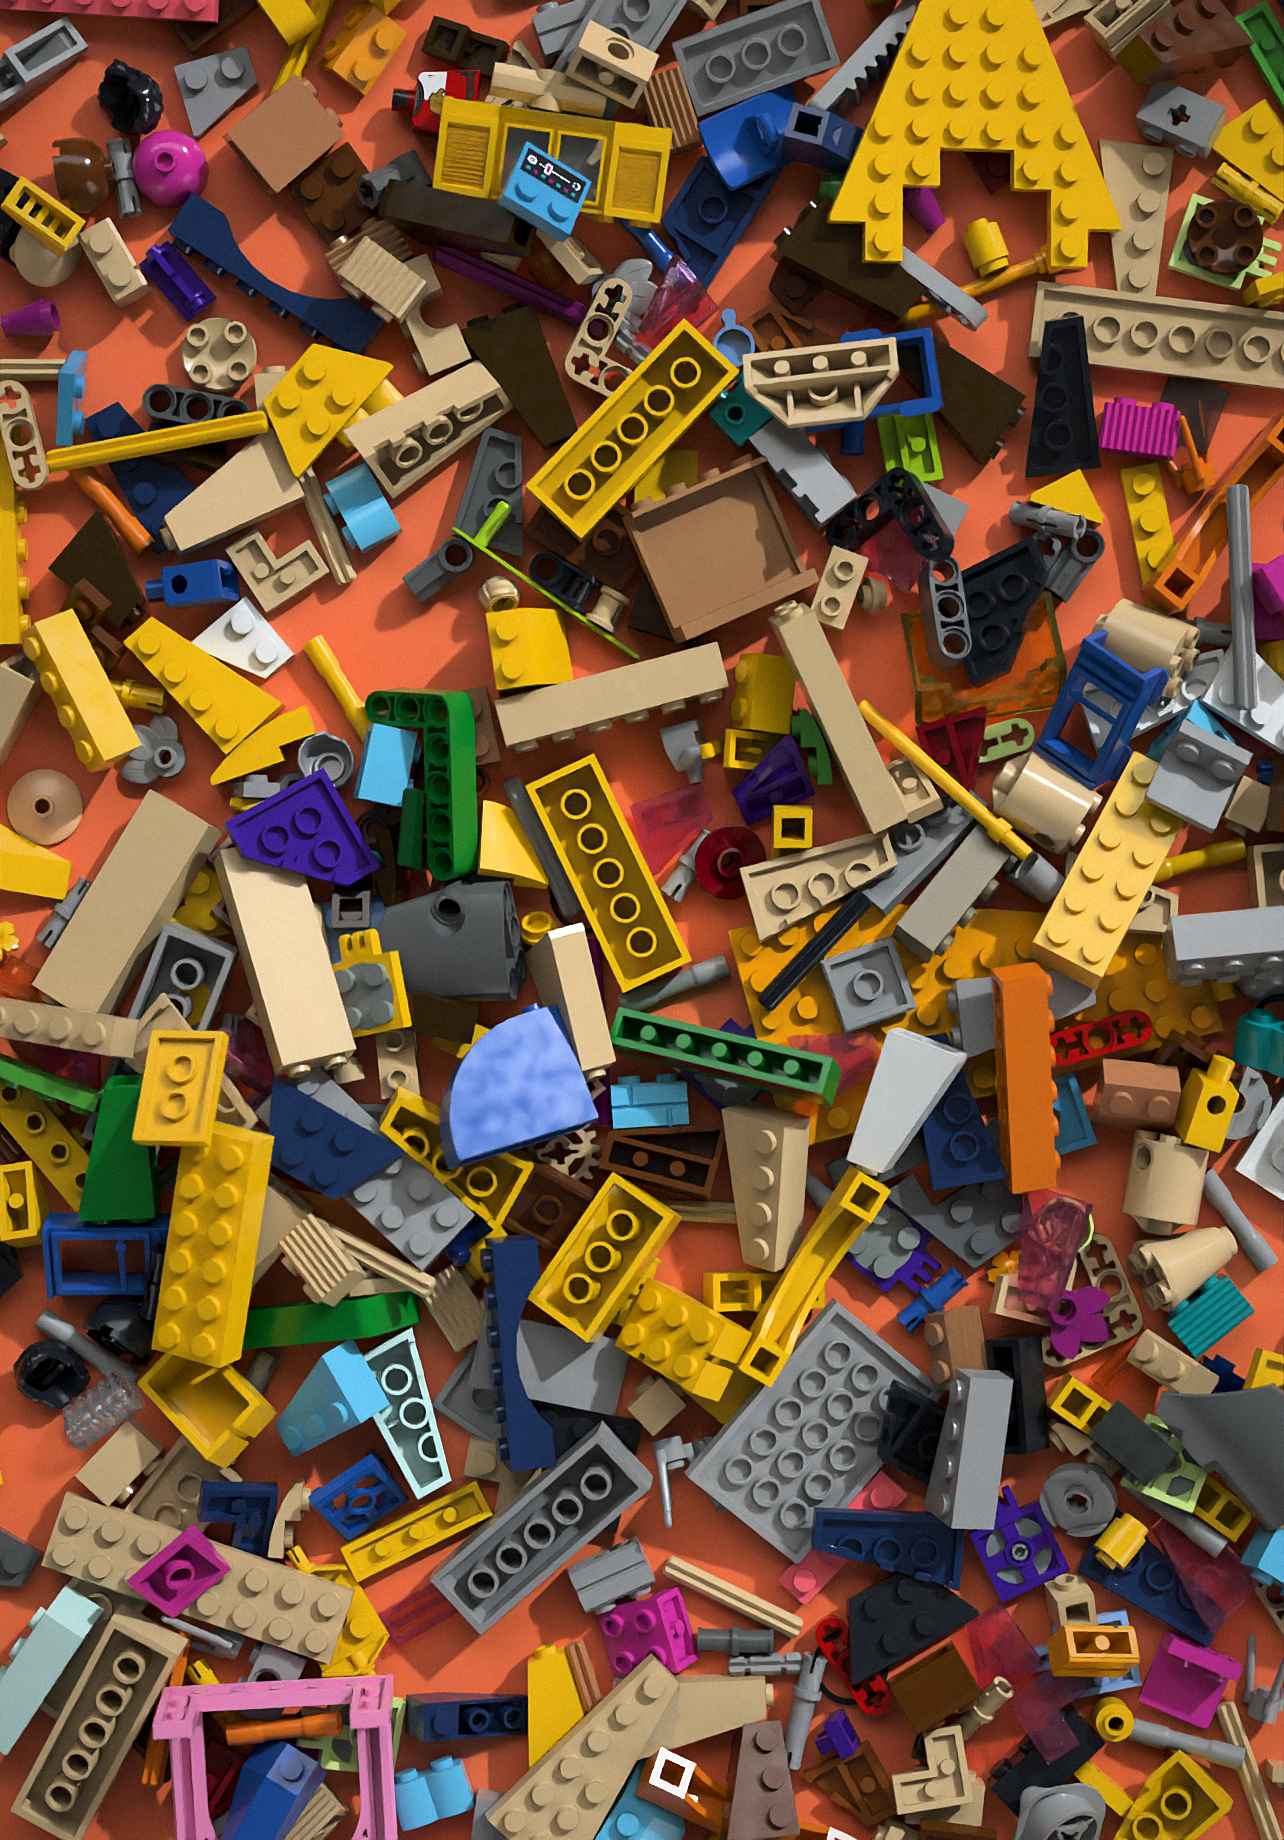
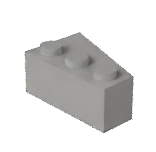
(803, 472)

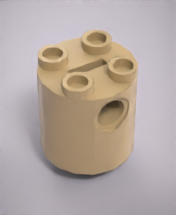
(1150, 640)
(1042, 802)
(1164, 1182)

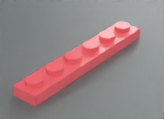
(142, 9)

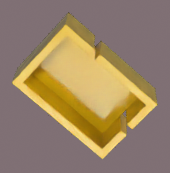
(677, 1336)
(208, 1405)

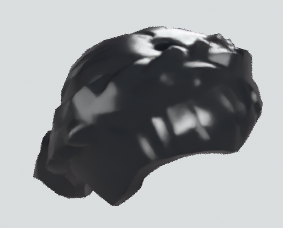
(130, 99)
(50, 1374)

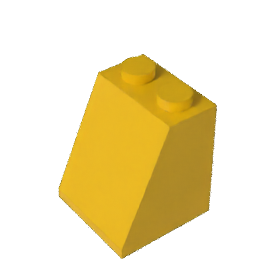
(528, 649)

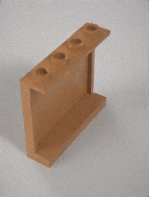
(716, 548)

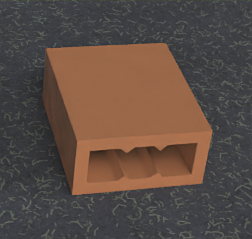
(284, 134)

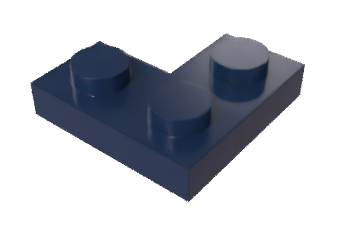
(247, 1505)

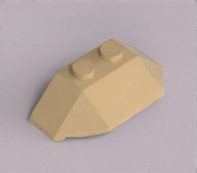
(822, 381)

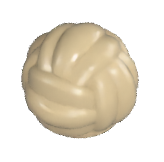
(499, 594)

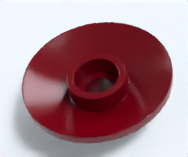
(744, 850)

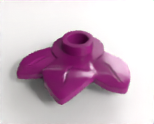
(1079, 1321)

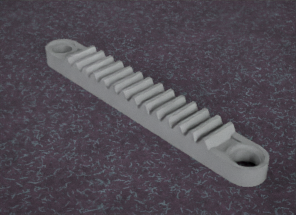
(865, 62)

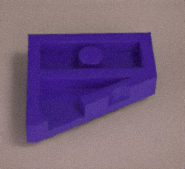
(774, 781)

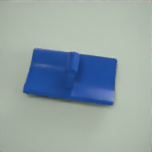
(748, 137)

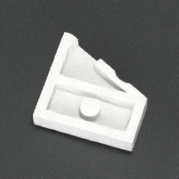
(245, 641)

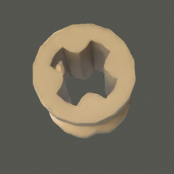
(608, 609)

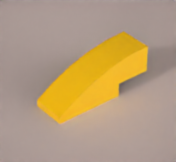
(265, 746)
(743, 1290)

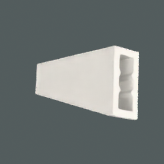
(902, 1094)

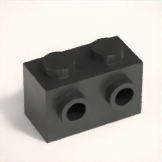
(1131, 1444)

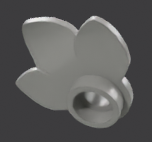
(636, 274)
(146, 760)

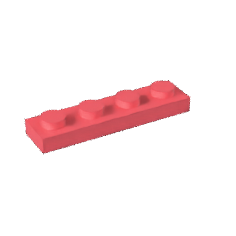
(818, 1566)

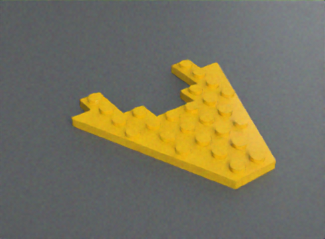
(975, 83)

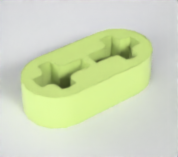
(1010, 747)

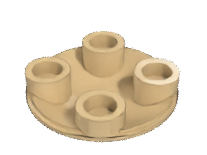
(40, 264)
(218, 354)

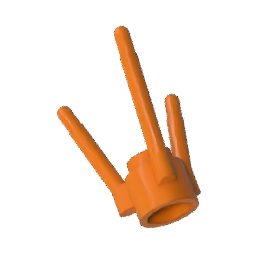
(1196, 473)

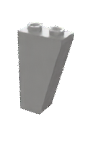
(974, 1008)

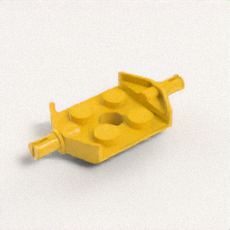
(361, 1635)

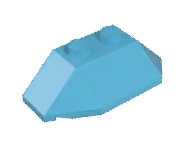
(637, 1818)

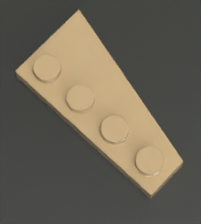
(810, 880)

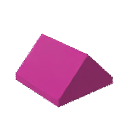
(180, 1572)

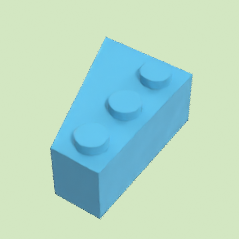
(331, 1400)

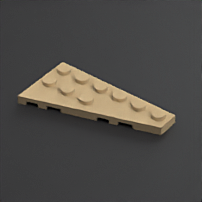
(584, 1772)

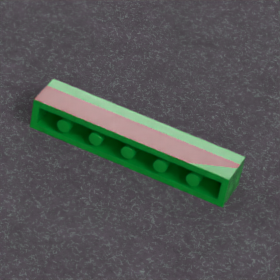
(725, 1056)

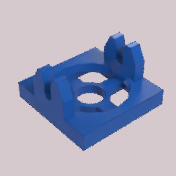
(364, 1515)

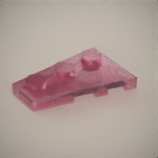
(1050, 1241)

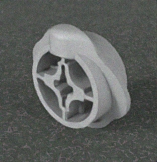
(1060, 1813)

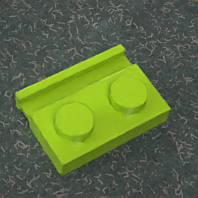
(910, 445)

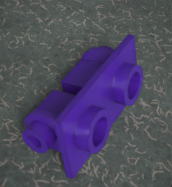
(177, 280)

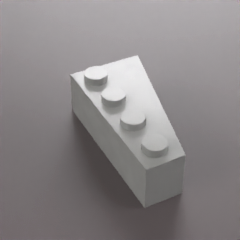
(971, 1450)

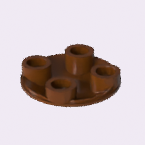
(1225, 236)

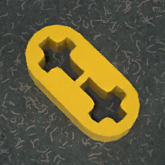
(1112, 1793)

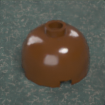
(82, 174)

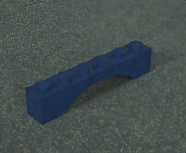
(341, 321)
(512, 1274)

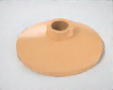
(64, 809)

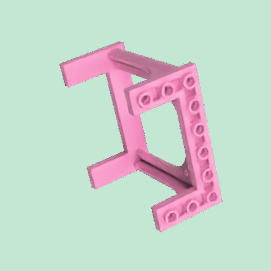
(371, 1699)

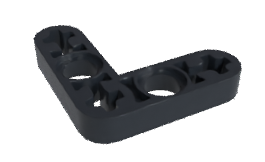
(893, 505)

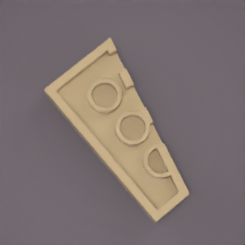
(1139, 189)
(163, 1015)

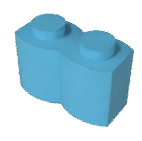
(362, 507)
(432, 1792)

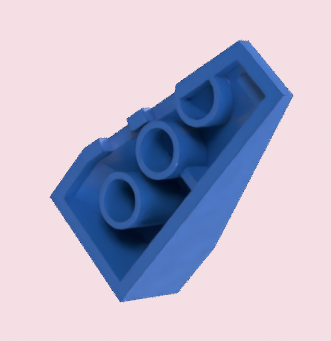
(271, 1792)

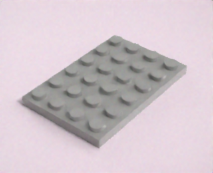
(808, 1434)

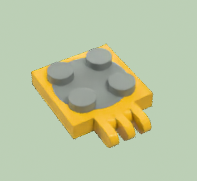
(371, 985)

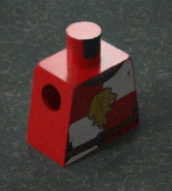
(427, 99)

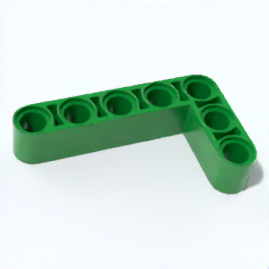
(449, 770)
(316, 1323)

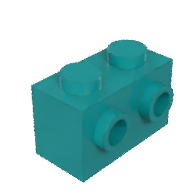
(738, 415)

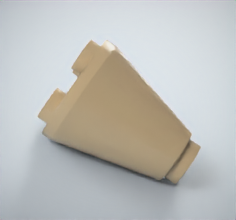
(1179, 1264)

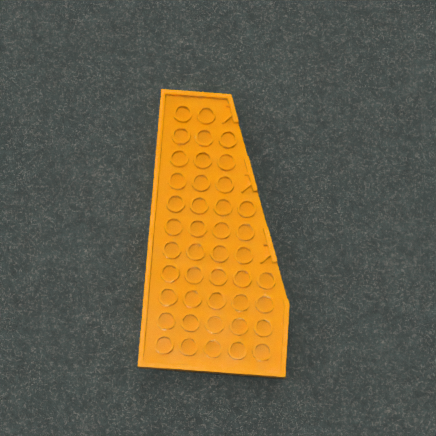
(991, 940)

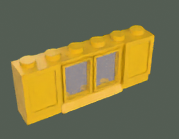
(621, 159)

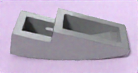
(38, 60)

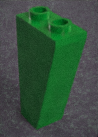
(120, 1173)

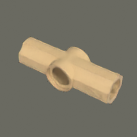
(546, 90)

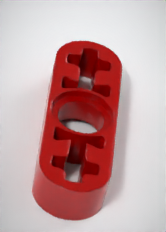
(1122, 1020)
(860, 1694)

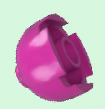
(169, 168)

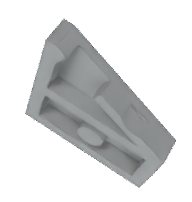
(214, 86)

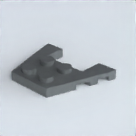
(970, 1221)

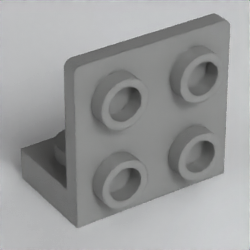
(1197, 775)

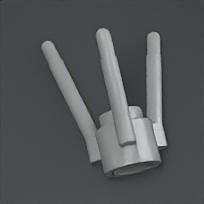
(669, 1456)
(221, 1643)
(1266, 1701)

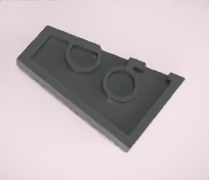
(493, 479)

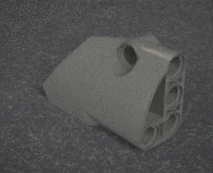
(462, 948)
(1239, 1439)

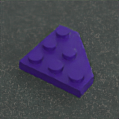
(304, 833)

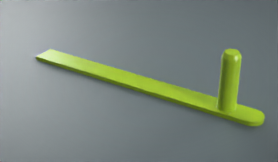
(482, 540)

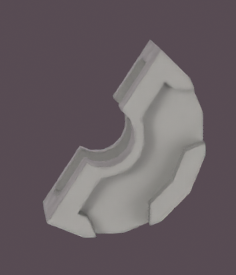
(1252, 1105)

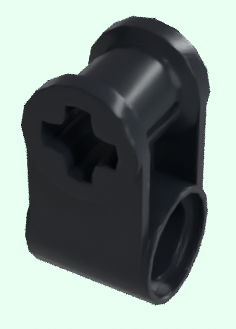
(565, 581)

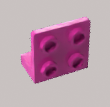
(647, 1627)
(1188, 1679)

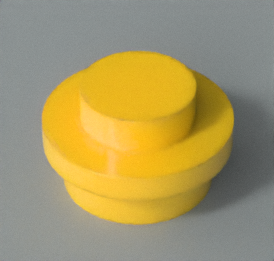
(535, 926)

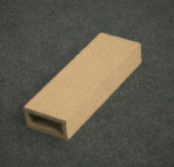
(837, 716)
(127, 907)
(285, 965)

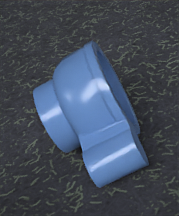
(733, 339)

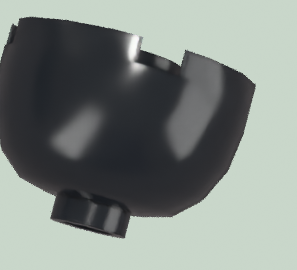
(121, 1329)

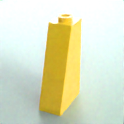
(552, 1700)

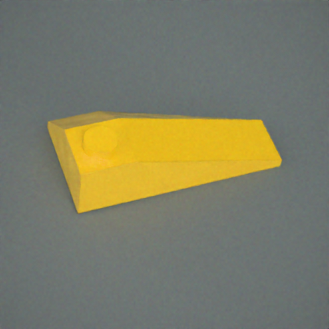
(31, 868)
(1175, 1803)

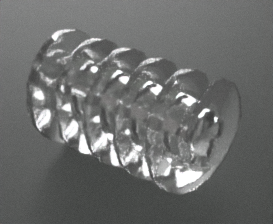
(101, 1410)

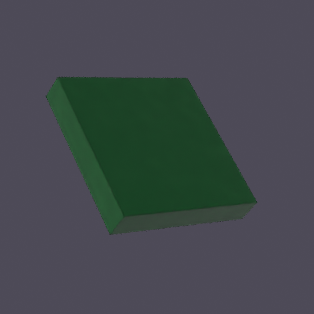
(413, 831)

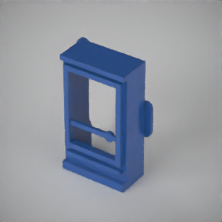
(933, 399)
(1119, 682)
(68, 1227)

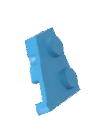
(70, 395)

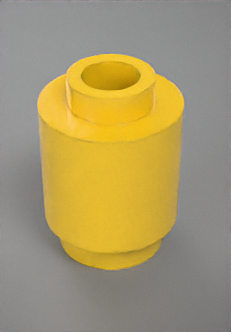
(986, 247)
(1120, 1542)
(1105, 1710)

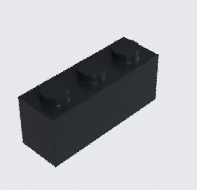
(1022, 1360)
(1029, 1767)

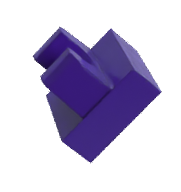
(838, 1735)

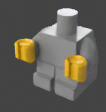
(688, 748)

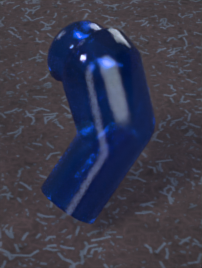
(459, 1247)

